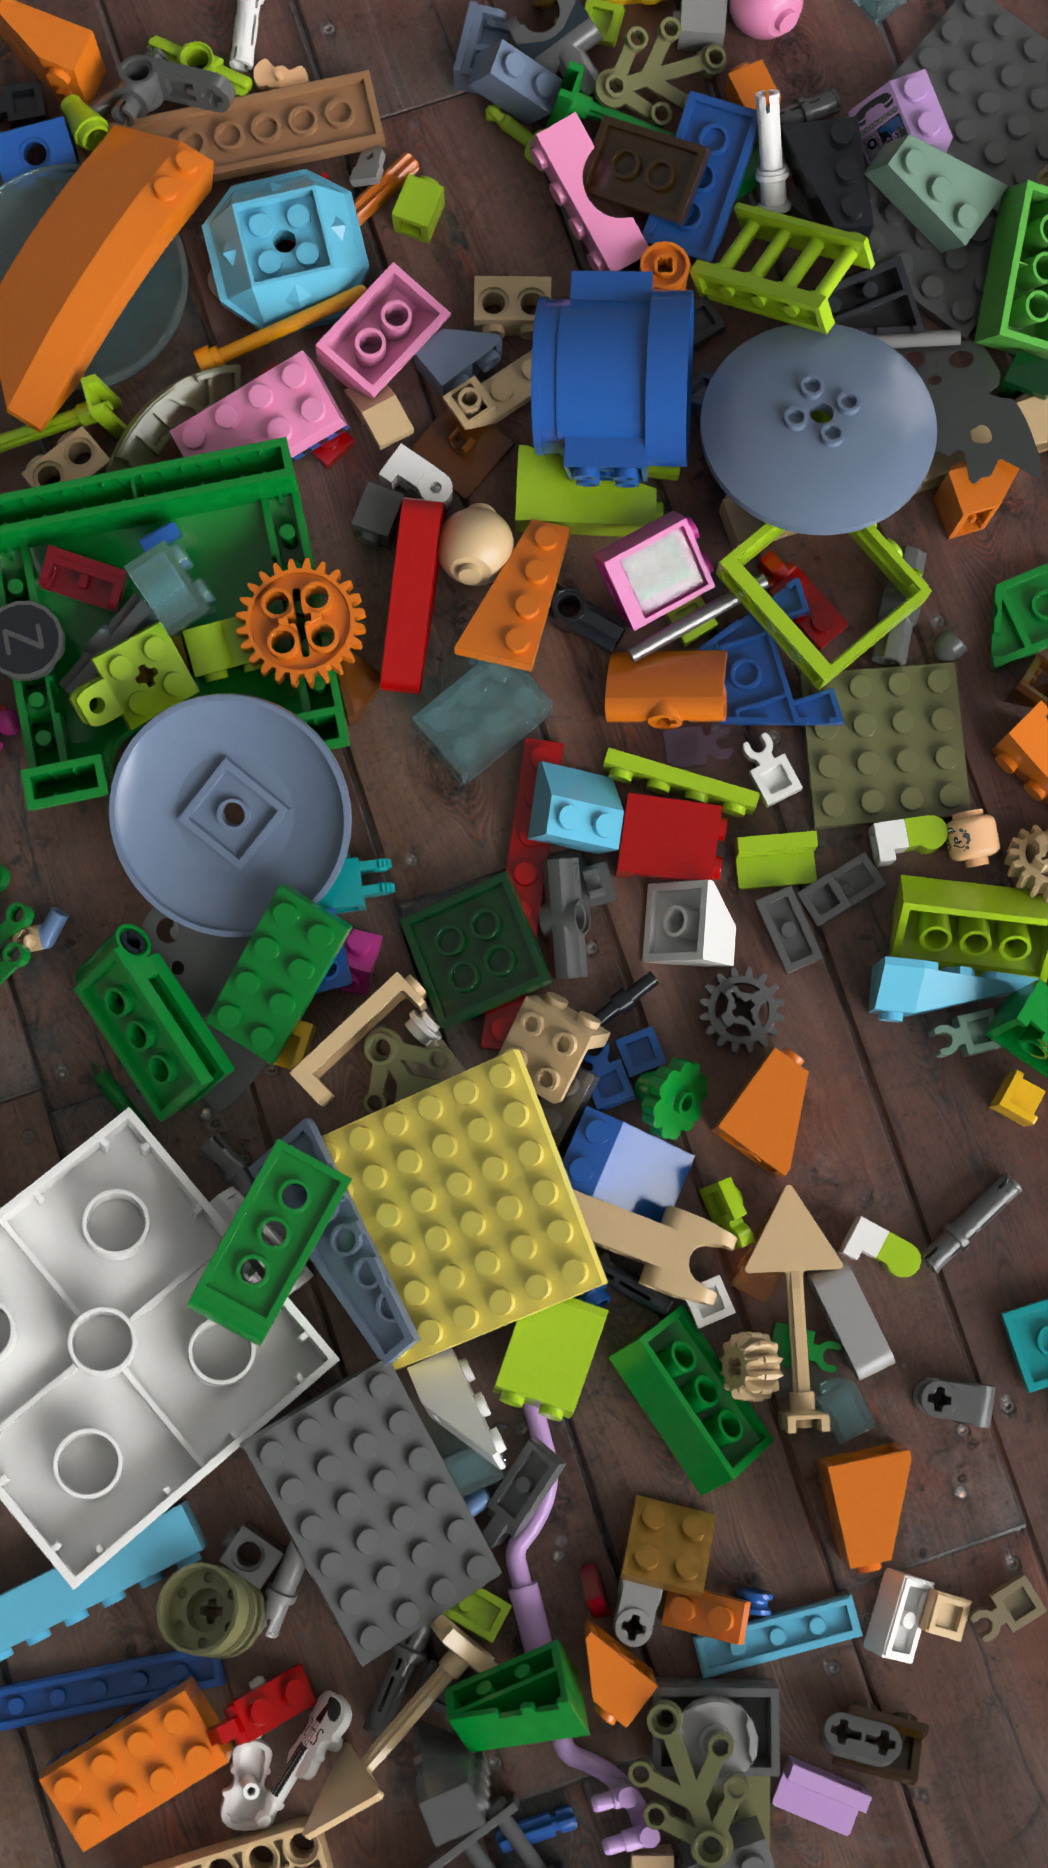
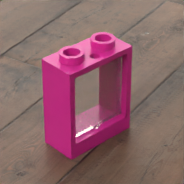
(655, 569)

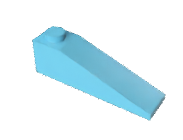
(917, 987)

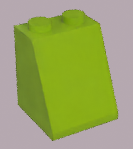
(550, 1358)

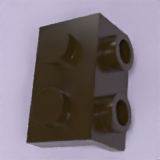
(906, 1765)

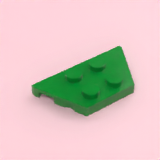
(1019, 617)

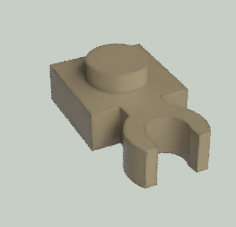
(1013, 1604)

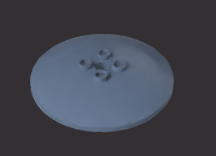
(810, 472)
(173, 820)

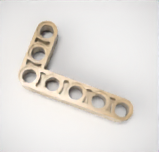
(240, 1850)

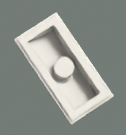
(897, 1615)

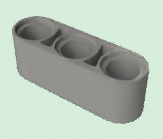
(851, 1320)

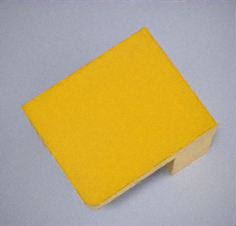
(298, 1046)
(1017, 1099)

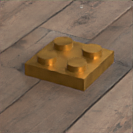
(668, 1546)

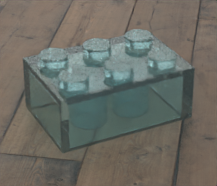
(481, 717)

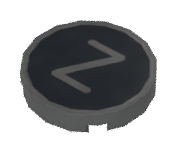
(29, 640)

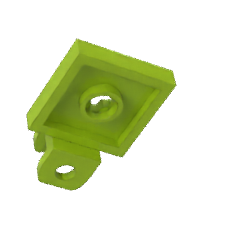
(117, 688)

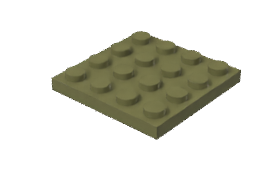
(894, 753)

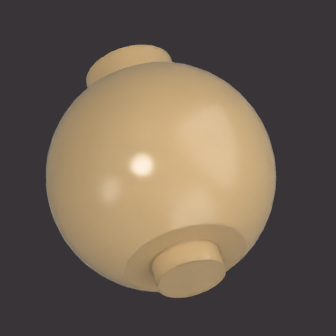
(475, 545)

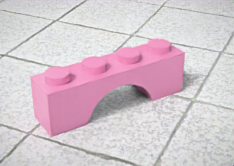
(562, 153)

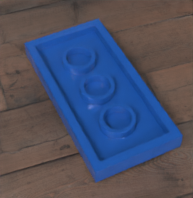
(731, 136)

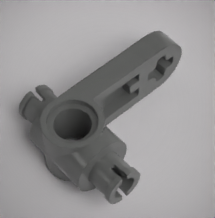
(151, 79)

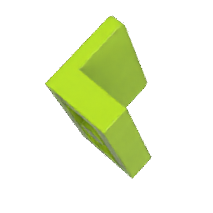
(775, 860)

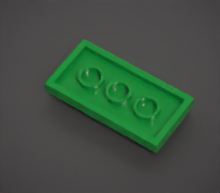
(278, 973)

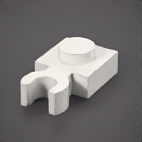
(772, 776)

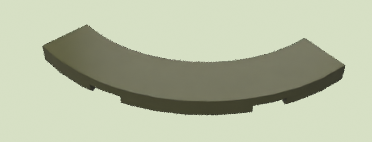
(172, 406)

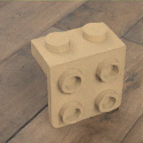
(553, 1042)

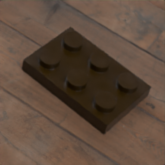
(644, 170)

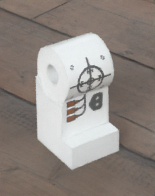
(416, 476)

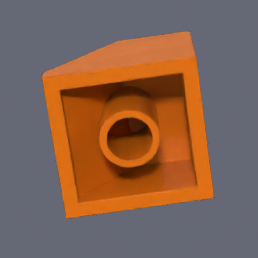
(616, 1676)

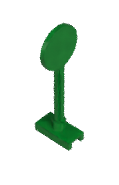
(571, 100)

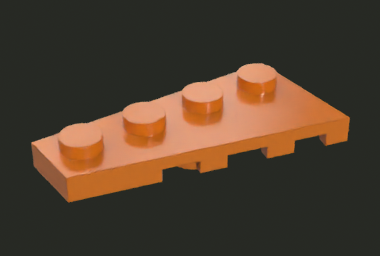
(517, 604)

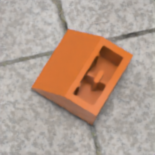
(971, 506)

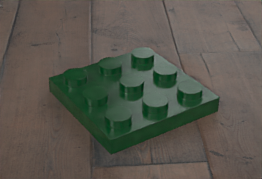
(475, 951)

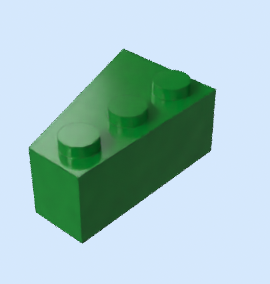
(519, 1702)

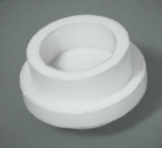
(423, 1026)

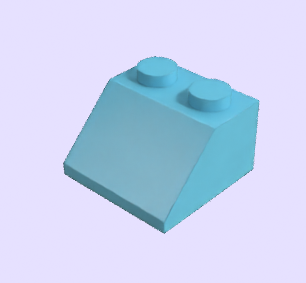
(575, 810)

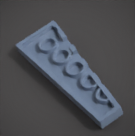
(350, 1259)

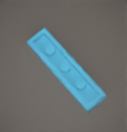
(781, 1635)

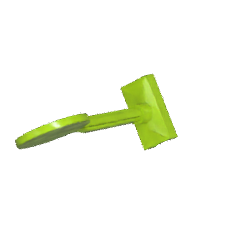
(96, 409)

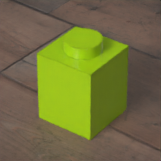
(418, 208)

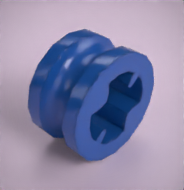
(758, 1598)

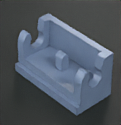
(477, 34)

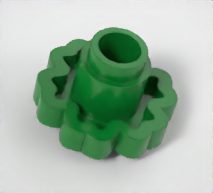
(672, 1097)

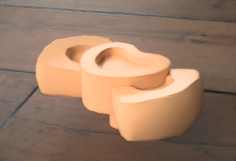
(270, 77)

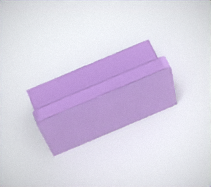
(820, 1795)

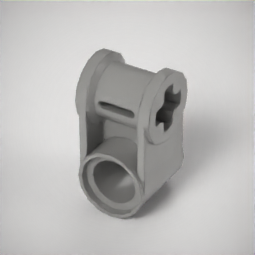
(639, 1601)

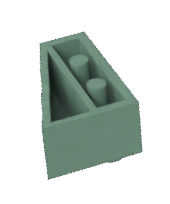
(934, 190)

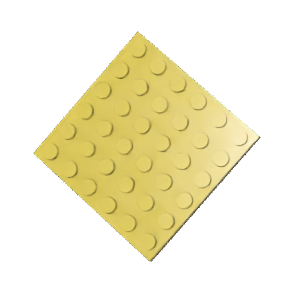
(468, 1204)

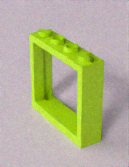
(781, 628)

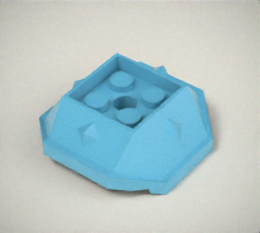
(272, 285)

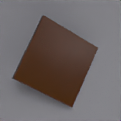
(460, 453)

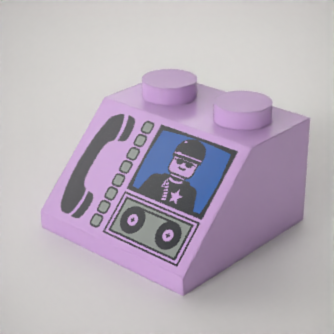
(901, 109)

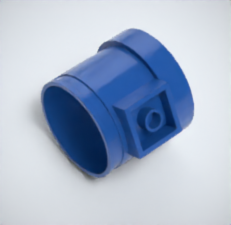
(613, 377)

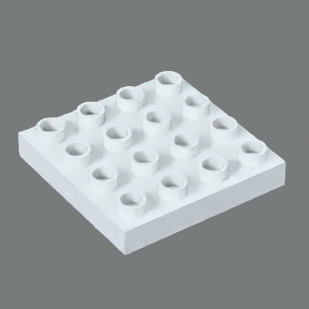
(104, 1371)

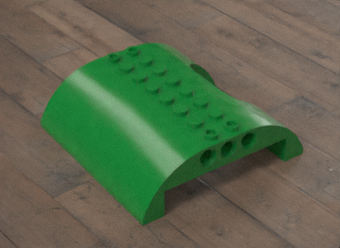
(236, 519)

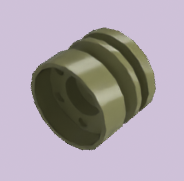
(190, 1606)

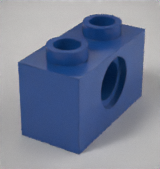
(50, 134)

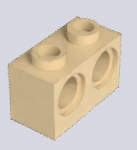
(512, 295)
(61, 459)

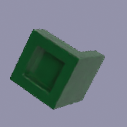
(1026, 374)

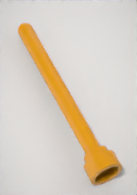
(214, 356)

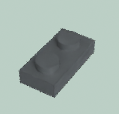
(788, 930)

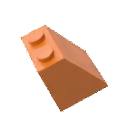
(767, 1112)
(865, 1502)

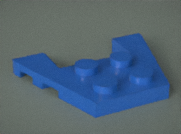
(756, 677)

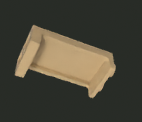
(353, 1030)

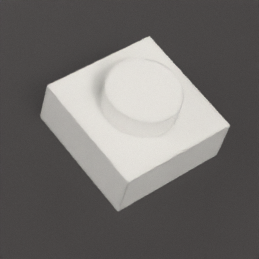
(722, 1307)

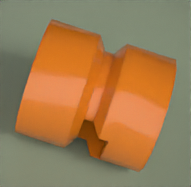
(668, 264)

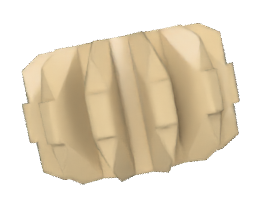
(751, 1366)

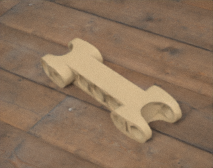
(659, 1246)

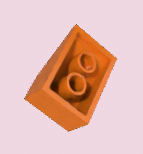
(54, 49)

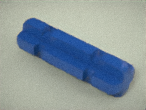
(542, 1826)

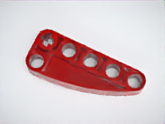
(412, 595)

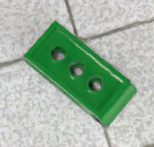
(150, 1023)
(223, 1290)

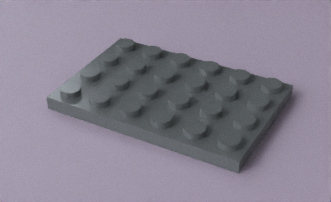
(371, 1510)

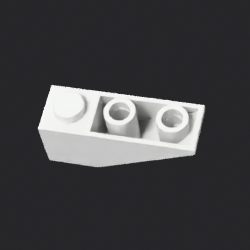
(450, 1401)

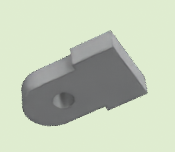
(369, 167)

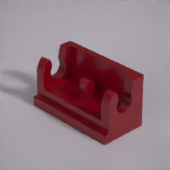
(83, 579)

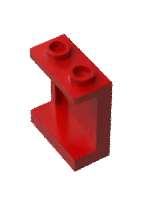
(670, 839)

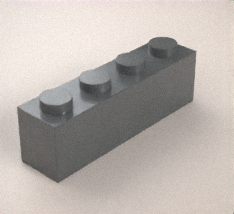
(449, 1783)

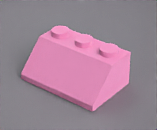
(380, 332)

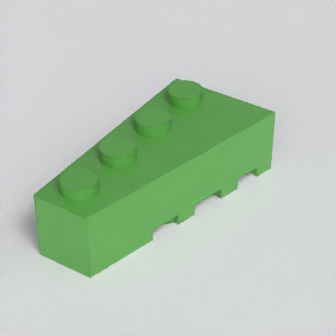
(1016, 280)

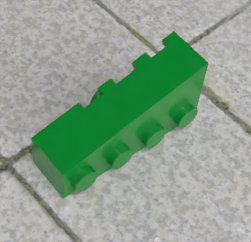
(1023, 1025)

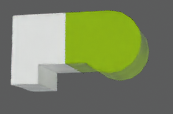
(916, 834)
(894, 1253)

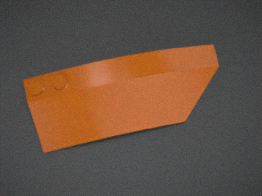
(89, 263)

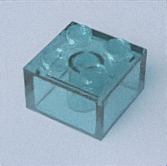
(171, 588)

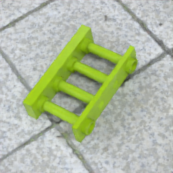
(782, 298)

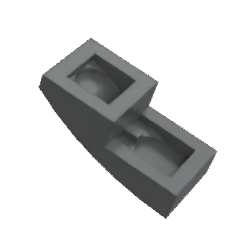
(841, 889)

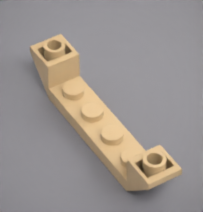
(494, 398)

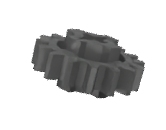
(729, 995)

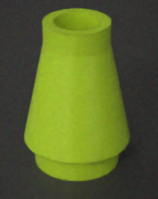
(85, 123)

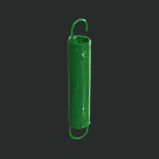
(115, 1093)

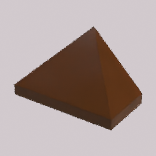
(1032, 685)
(358, 687)

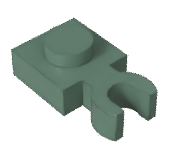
(967, 1034)

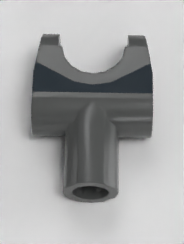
(564, 42)

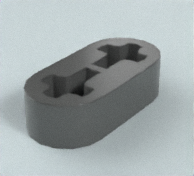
(858, 1749)

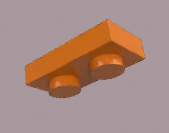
(711, 1616)

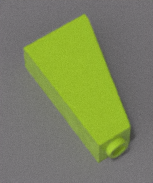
(551, 497)

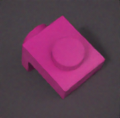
(361, 952)

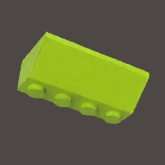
(970, 926)

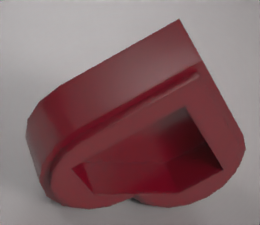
(594, 1591)

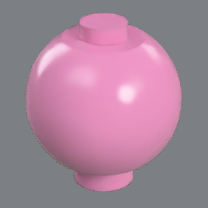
(765, 17)

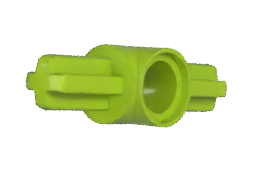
(201, 54)

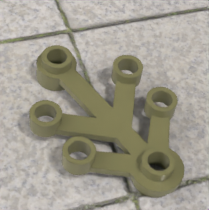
(653, 75)
(383, 1063)
(690, 1790)

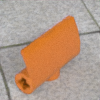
(667, 688)

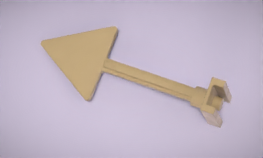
(791, 1246)
(351, 1781)

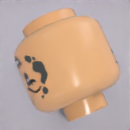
(972, 837)

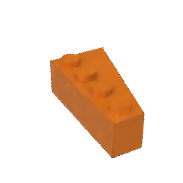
(1026, 752)

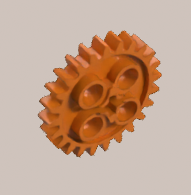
(266, 629)

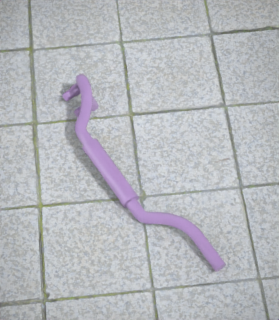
(535, 1633)

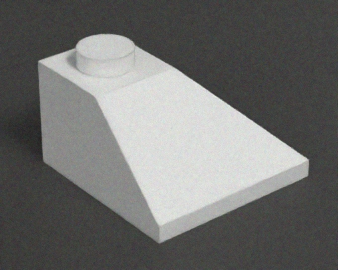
(688, 925)

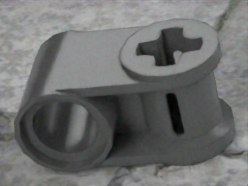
(960, 1401)

